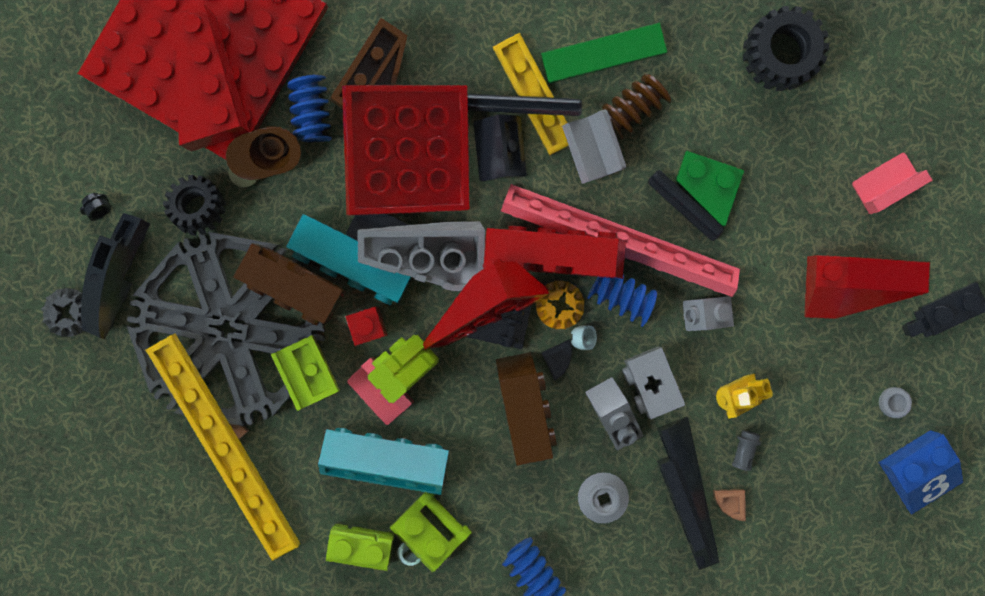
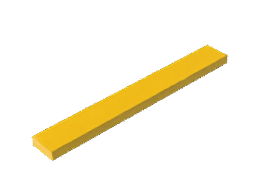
(223, 446)

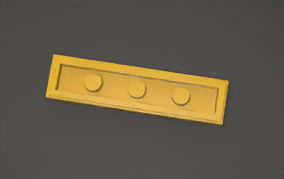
(529, 82)

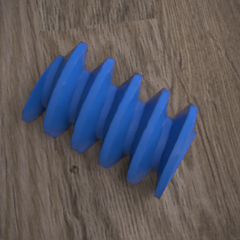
(308, 108)
(625, 297)
(532, 570)

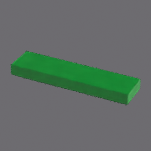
(603, 53)

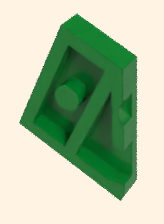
(710, 184)

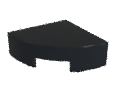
(558, 358)

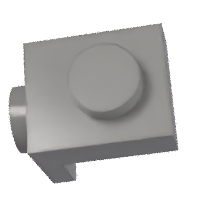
(708, 313)

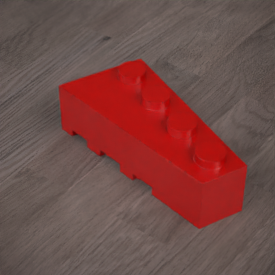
(558, 253)

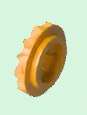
(566, 318)

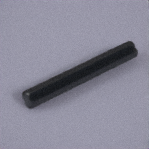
(525, 104)

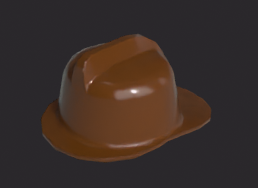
(263, 153)

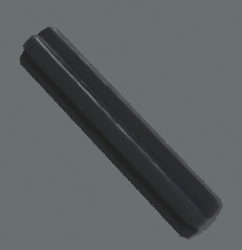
(685, 205)

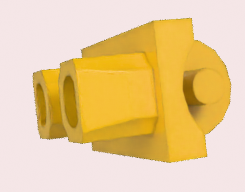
(743, 395)

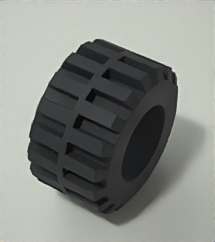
(803, 31)

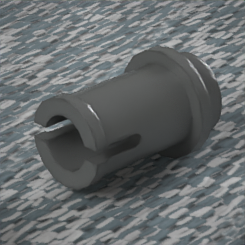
(746, 450)

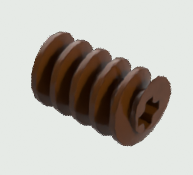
(635, 103)

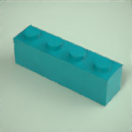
(339, 255)
(383, 461)

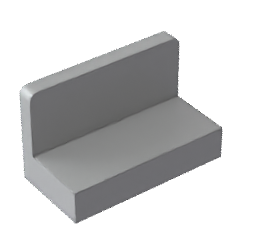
(594, 146)

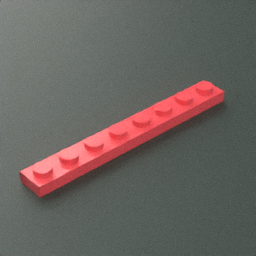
(639, 246)

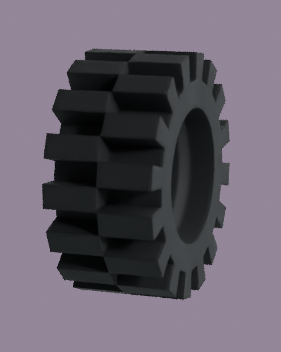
(184, 194)

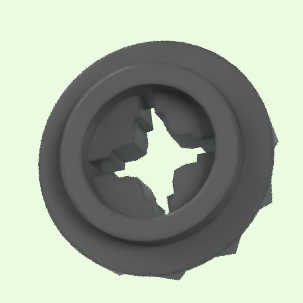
(51, 313)

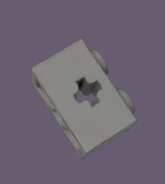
(667, 394)

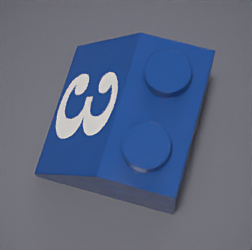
(923, 470)

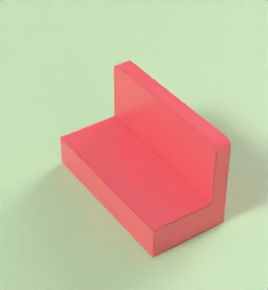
(889, 183)
(373, 398)

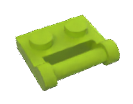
(423, 537)

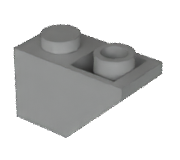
(614, 413)

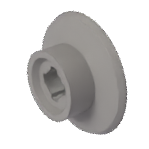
(600, 484)

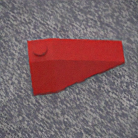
(854, 284)
(483, 300)

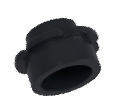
(92, 203)

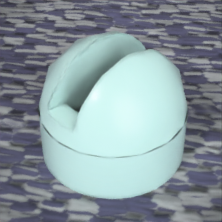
(578, 337)
(410, 560)

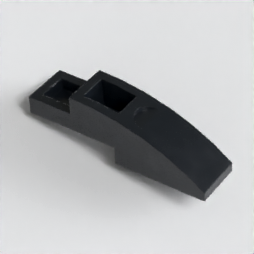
(104, 283)

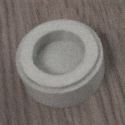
(895, 402)

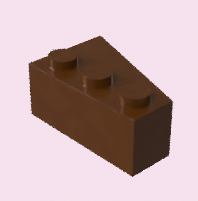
(376, 61)
(289, 284)
(525, 408)

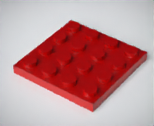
(405, 148)

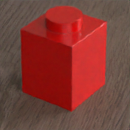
(366, 325)

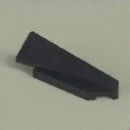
(686, 490)

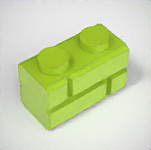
(403, 368)
(360, 547)

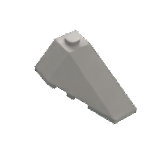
(428, 252)

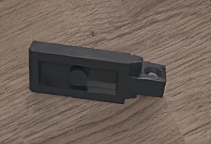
(947, 311)

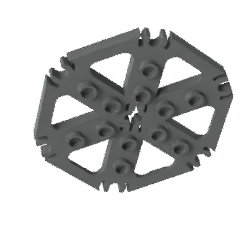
(197, 323)

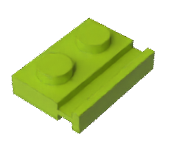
(305, 372)

